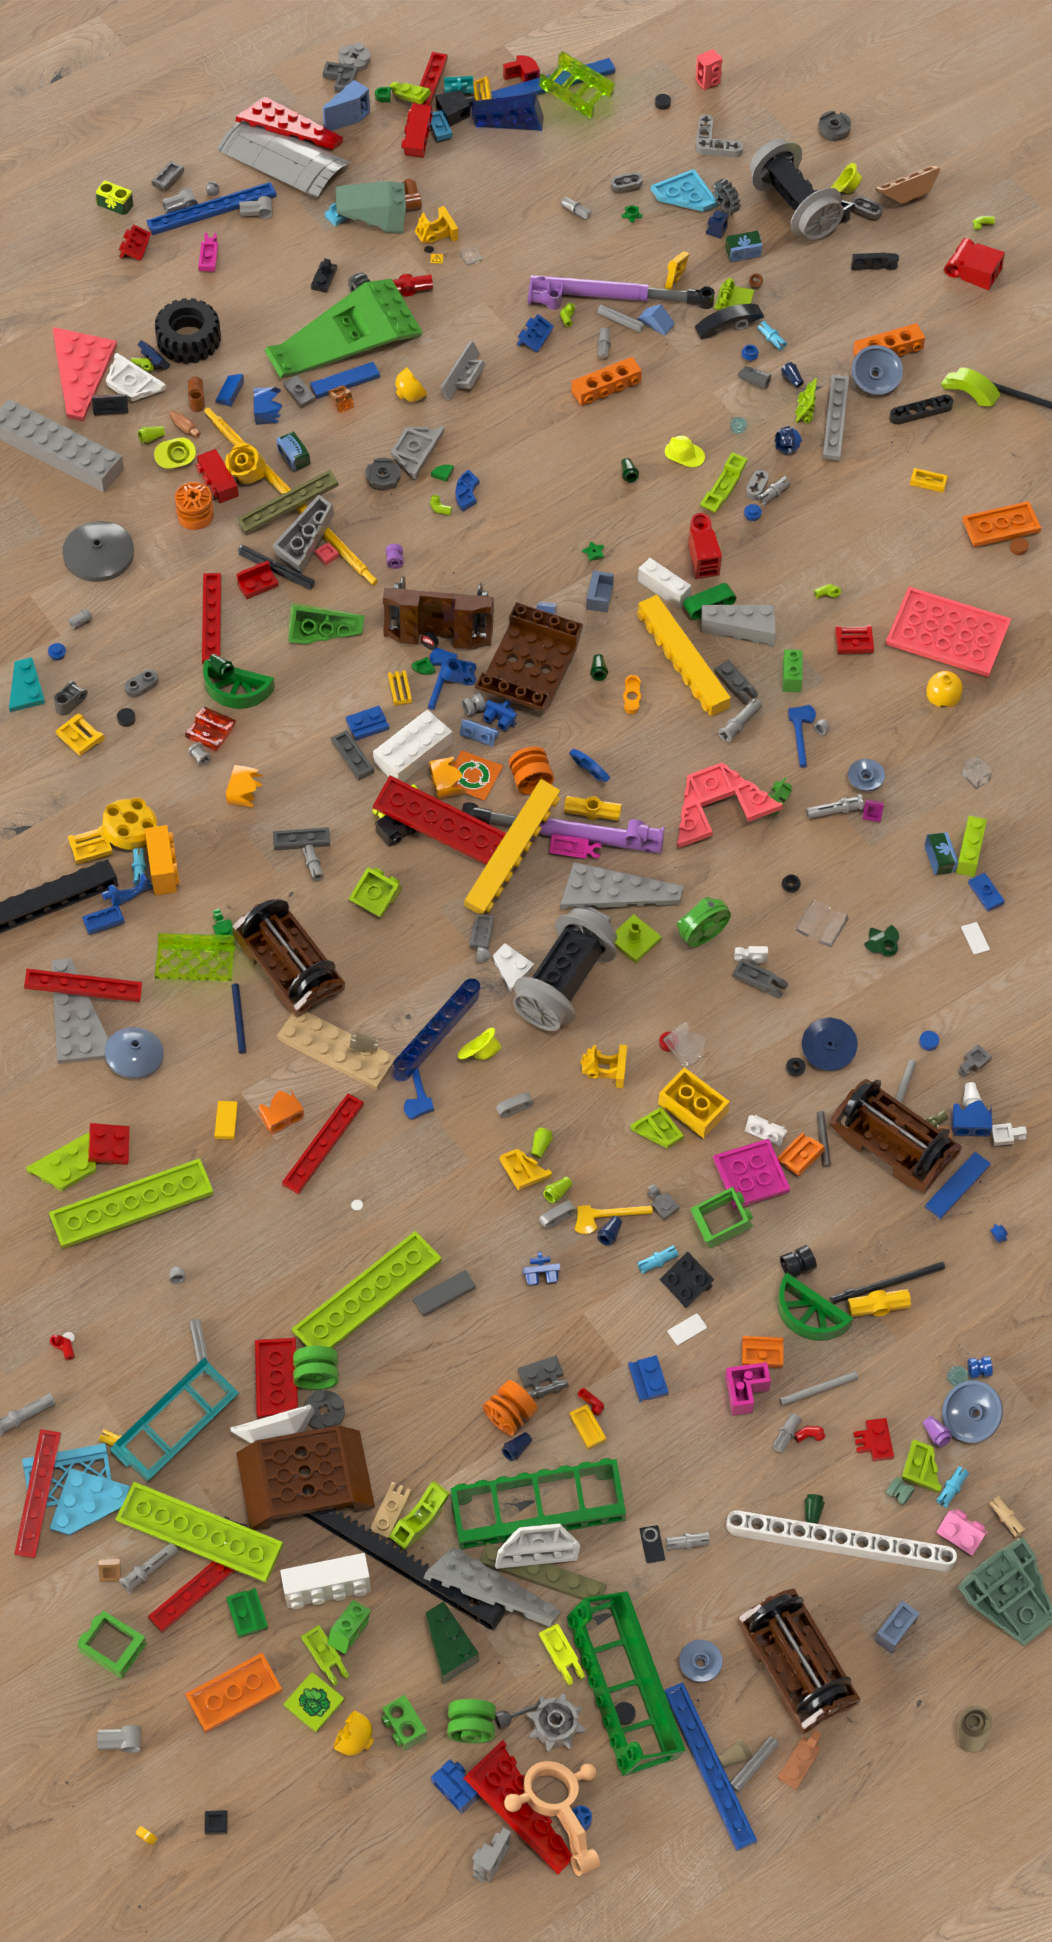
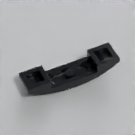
(726, 316)

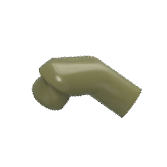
(937, 1119)

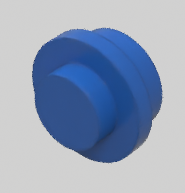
(750, 352)
(752, 512)
(57, 651)
(999, 1233)

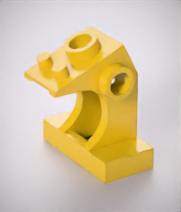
(444, 224)
(617, 1065)

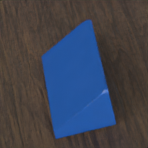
(230, 389)

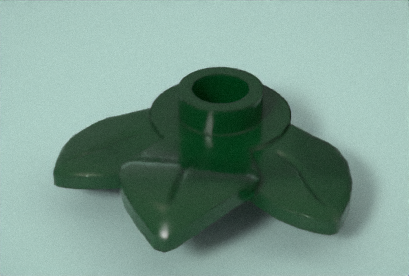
(880, 940)

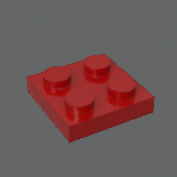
(108, 1143)

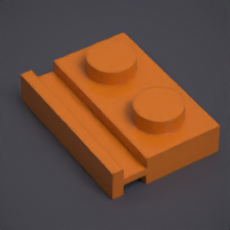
(801, 1154)
(762, 1350)

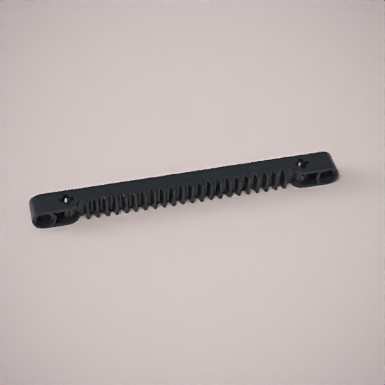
(370, 1544)

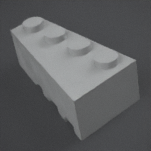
(304, 534)
(740, 621)

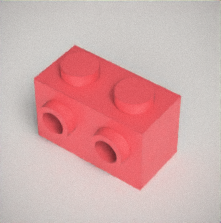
(709, 69)

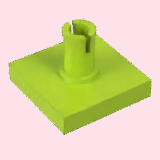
(636, 938)

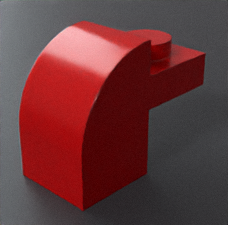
(523, 67)

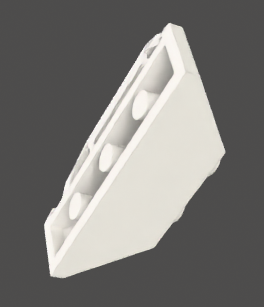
(275, 1425)
(538, 1546)

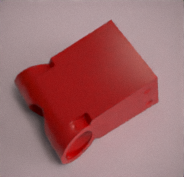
(975, 263)
(704, 547)

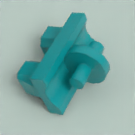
(461, 83)

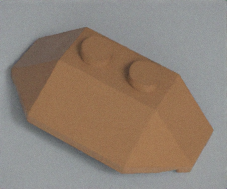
(910, 186)

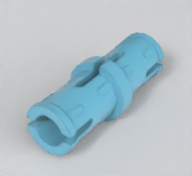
(772, 335)
(139, 865)
(657, 1259)
(952, 1487)

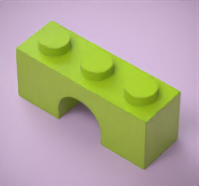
(971, 846)

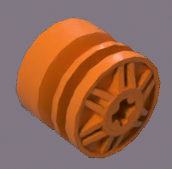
(194, 505)
(529, 767)
(510, 1407)

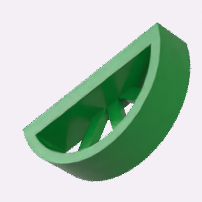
(247, 679)
(817, 1303)

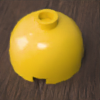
(409, 387)
(944, 689)
(354, 1735)

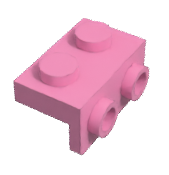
(962, 1531)

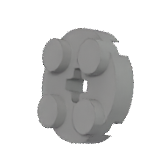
(354, 50)

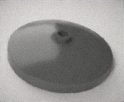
(98, 551)

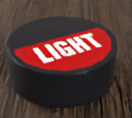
(429, 640)

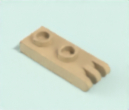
(390, 1511)

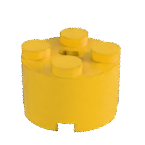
(245, 463)

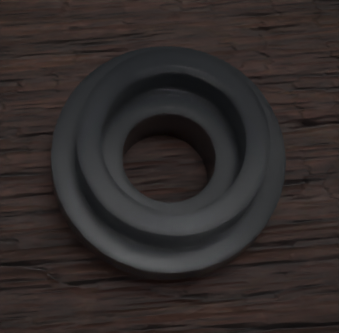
(791, 878)
(795, 1071)

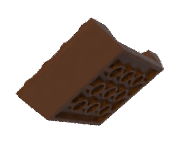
(535, 639)
(276, 1488)

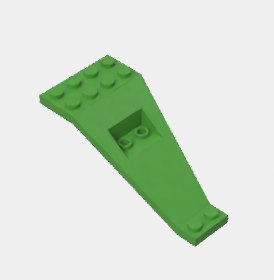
(357, 323)

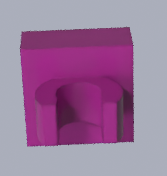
(873, 810)

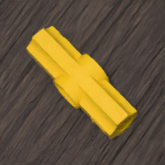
(583, 807)
(879, 1303)

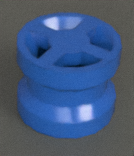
(582, 1812)

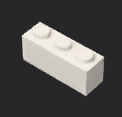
(664, 583)

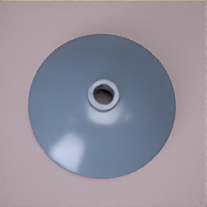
(877, 360)
(131, 1060)
(960, 1411)

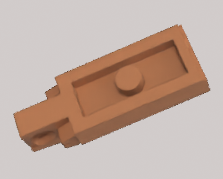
(800, 1761)

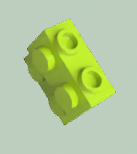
(375, 891)

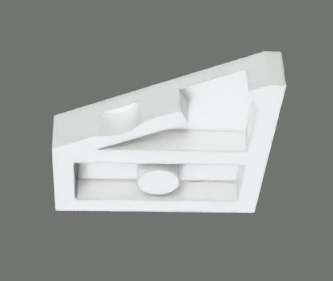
(511, 965)

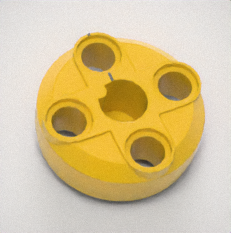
(126, 823)

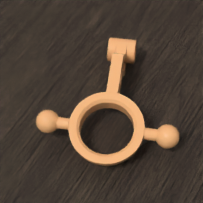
(582, 1858)

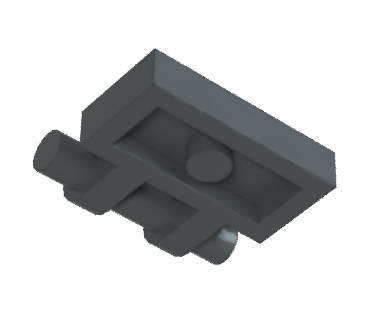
(541, 1372)

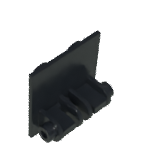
(687, 1279)

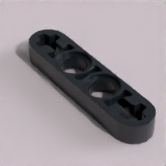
(898, 416)

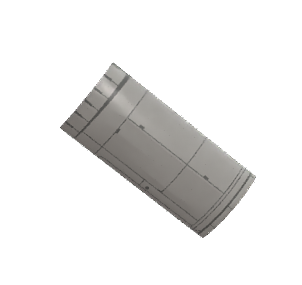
(281, 156)

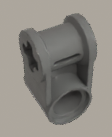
(69, 698)

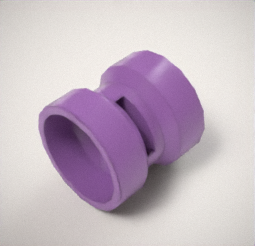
(394, 556)

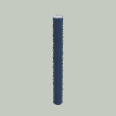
(238, 1018)

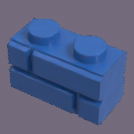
(451, 1784)

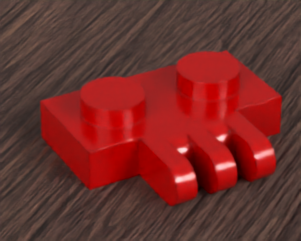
(875, 1440)

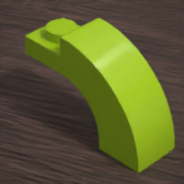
(973, 383)
(422, 1517)

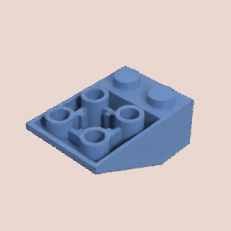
(347, 107)

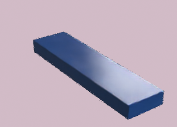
(347, 378)
(957, 1185)

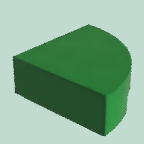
(442, 472)
(423, 667)

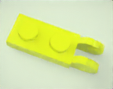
(561, 1652)

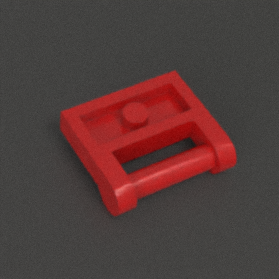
(854, 643)

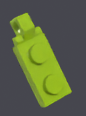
(410, 92)

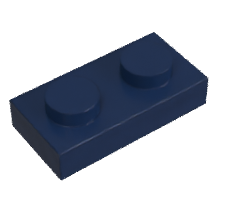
(149, 351)

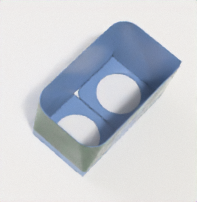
(743, 246)
(293, 451)
(941, 853)

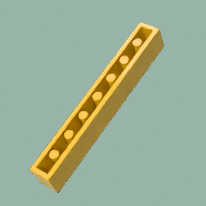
(683, 655)
(512, 847)

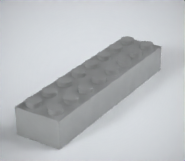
(59, 446)

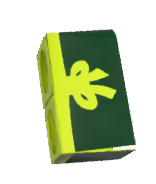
(111, 203)

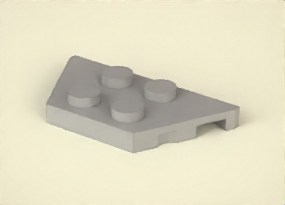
(415, 447)

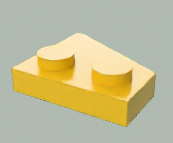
(676, 268)
(523, 1169)

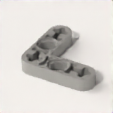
(707, 141)

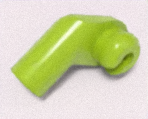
(986, 220)
(566, 313)
(143, 363)
(438, 507)
(829, 590)

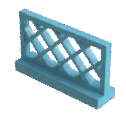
(70, 1458)

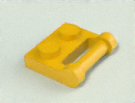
(76, 738)
(90, 849)

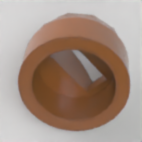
(755, 283)

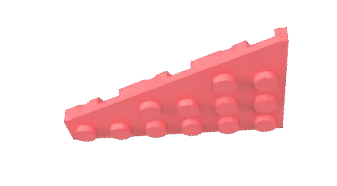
(81, 367)

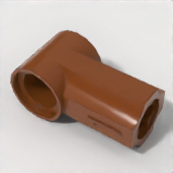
(412, 197)
(196, 394)

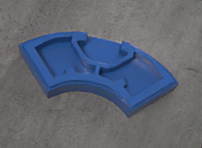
(464, 490)
(589, 765)

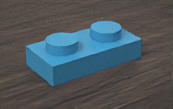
(440, 126)

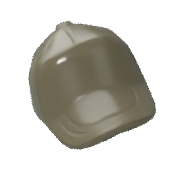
(974, 1728)

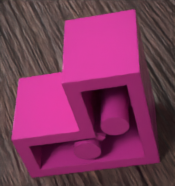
(744, 1381)

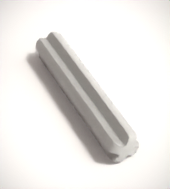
(620, 318)
(199, 1342)
(754, 1763)

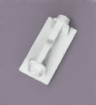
(760, 1128)

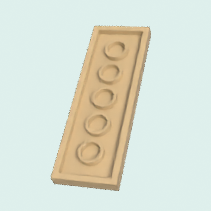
(331, 1047)

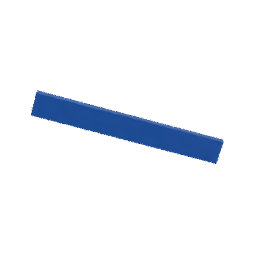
(602, 67)
(208, 209)
(710, 1767)

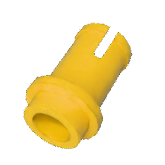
(109, 1438)

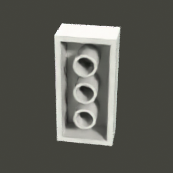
(413, 746)
(326, 1581)

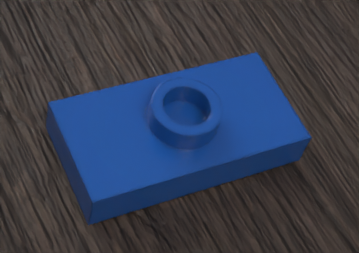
(986, 891)
(103, 919)

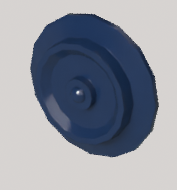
(829, 1044)

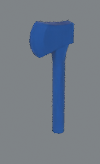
(438, 658)
(797, 716)
(417, 1107)

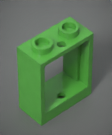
(712, 1204)
(129, 1655)

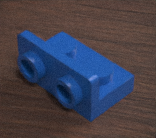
(535, 333)

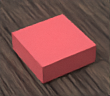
(326, 553)

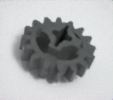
(726, 196)

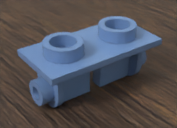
(478, 732)

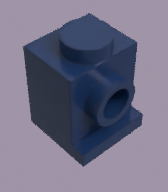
(717, 224)

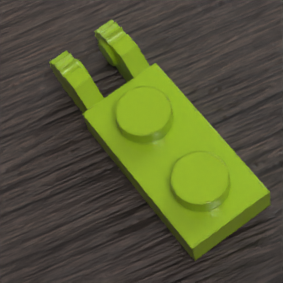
(324, 1654)

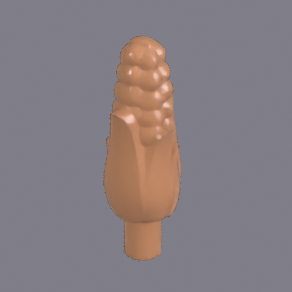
(184, 424)

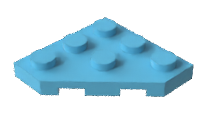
(685, 191)
(86, 1501)

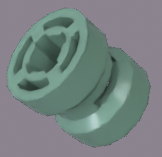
(900, 1490)

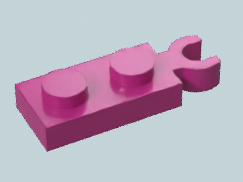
(208, 253)
(573, 846)

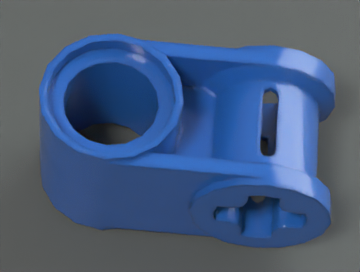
(458, 671)

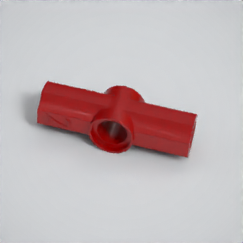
(408, 285)

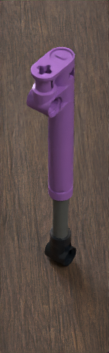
(551, 290)
(636, 837)

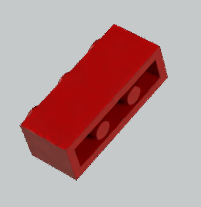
(417, 130)
(217, 476)

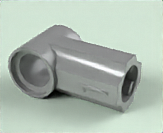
(182, 200)
(261, 207)
(125, 1739)

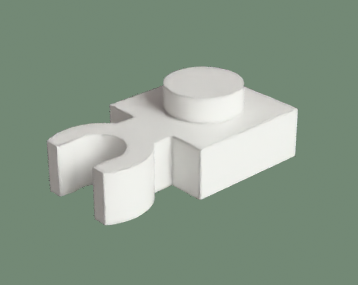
(753, 954)

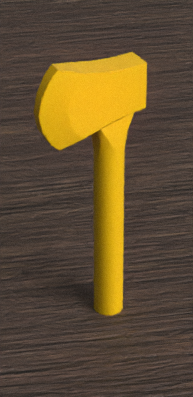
(586, 1215)

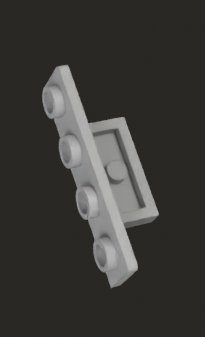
(463, 372)

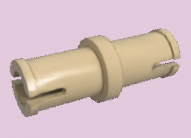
(1007, 1516)

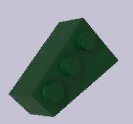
(451, 1644)

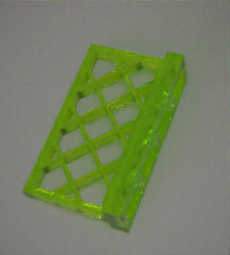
(195, 944)

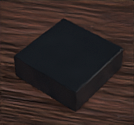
(216, 1822)

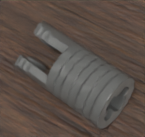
(755, 376)

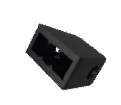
(454, 106)

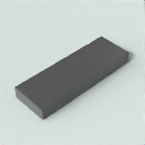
(352, 755)
(300, 838)
(444, 1293)

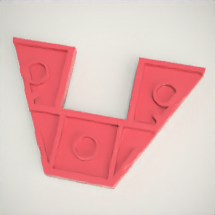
(711, 786)

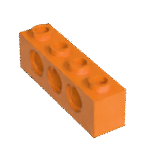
(900, 340)
(606, 381)

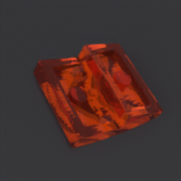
(210, 728)

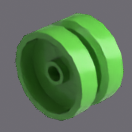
(315, 1368)
(471, 1721)

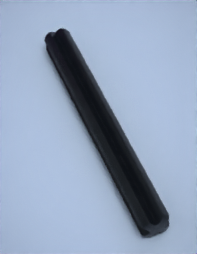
(276, 567)

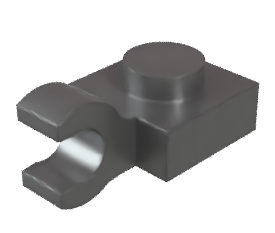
(976, 1059)
(663, 1204)

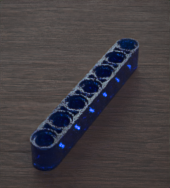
(433, 1036)

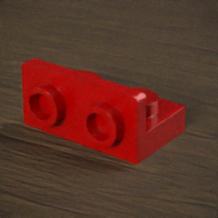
(135, 242)
(256, 580)

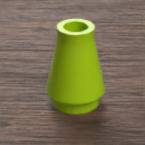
(149, 434)
(541, 1141)
(556, 1190)

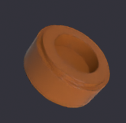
(1019, 546)

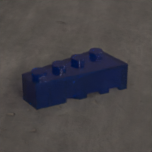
(510, 112)

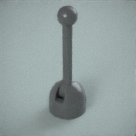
(504, 1719)

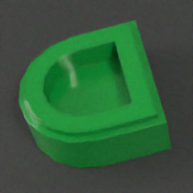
(383, 94)

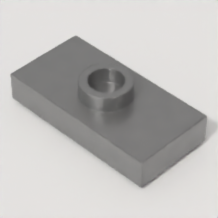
(167, 176)
(299, 391)
(481, 931)

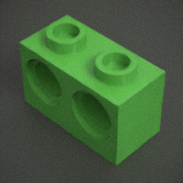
(792, 670)
(349, 1627)
(407, 1721)

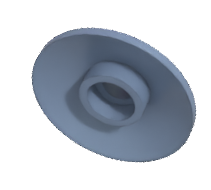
(869, 769)
(703, 1651)

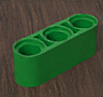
(717, 595)

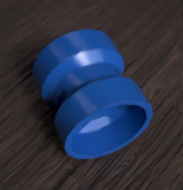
(978, 1367)

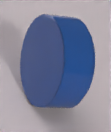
(929, 1040)

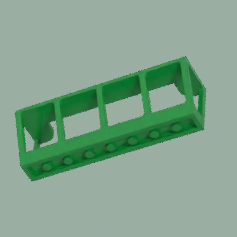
(572, 1520)
(646, 1679)

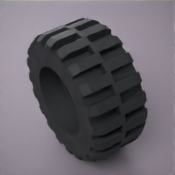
(191, 346)

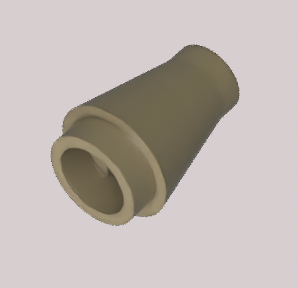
(363, 1043)
(735, 1754)

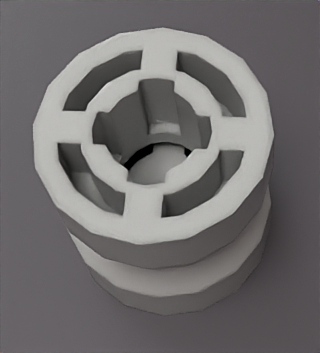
(473, 704)

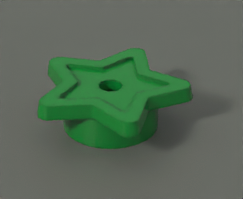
(632, 217)
(594, 555)

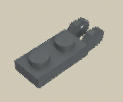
(735, 681)
(759, 978)

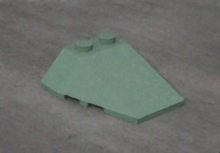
(375, 203)
(1010, 1591)

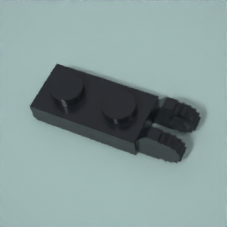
(874, 261)

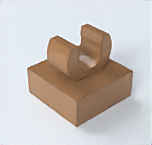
(109, 1569)

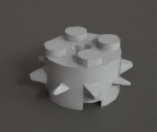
(561, 1711)

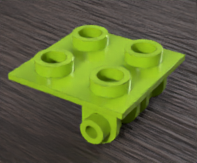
(732, 295)
(806, 403)

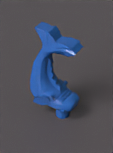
(122, 896)

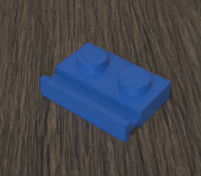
(367, 723)
(648, 1378)

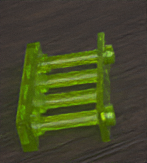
(584, 73)

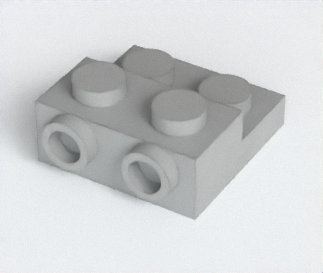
(490, 1857)

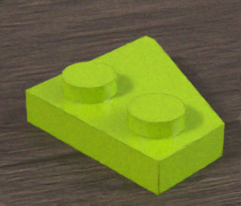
(658, 1128)
(921, 1467)

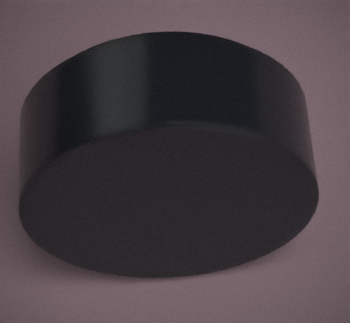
(662, 101)
(126, 717)
(625, 1712)

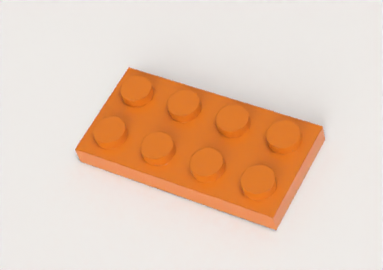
(1001, 524)
(233, 1692)

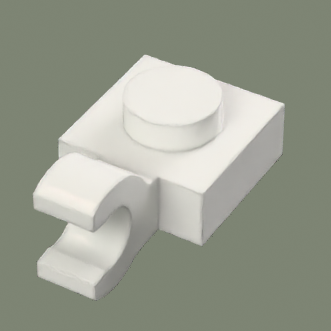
(1004, 1134)

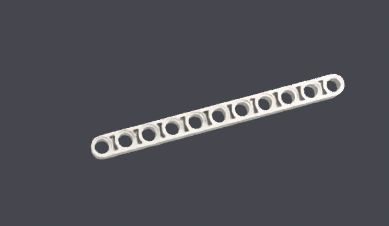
(850, 1536)

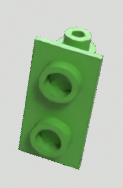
(781, 791)

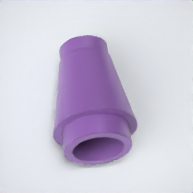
(939, 1434)

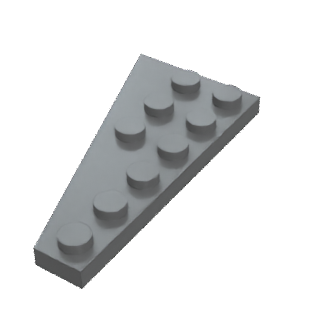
(610, 888)
(77, 1026)
(489, 1586)

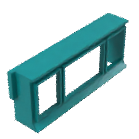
(127, 1458)

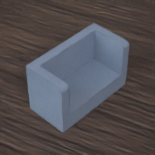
(600, 591)
(896, 1626)

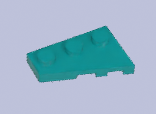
(25, 687)

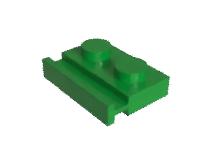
(247, 1612)

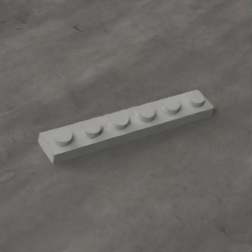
(835, 417)

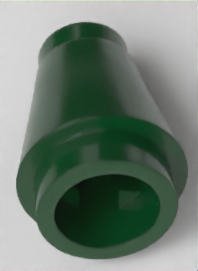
(629, 471)
(221, 666)
(598, 669)
(813, 1508)

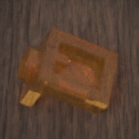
(342, 398)

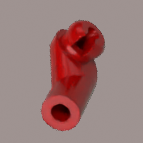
(64, 1344)
(592, 1400)
(807, 1431)

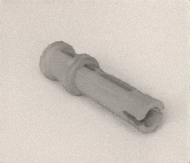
(735, 724)
(844, 805)
(15, 1418)
(138, 1571)

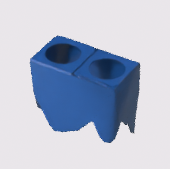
(264, 408)
(972, 1121)

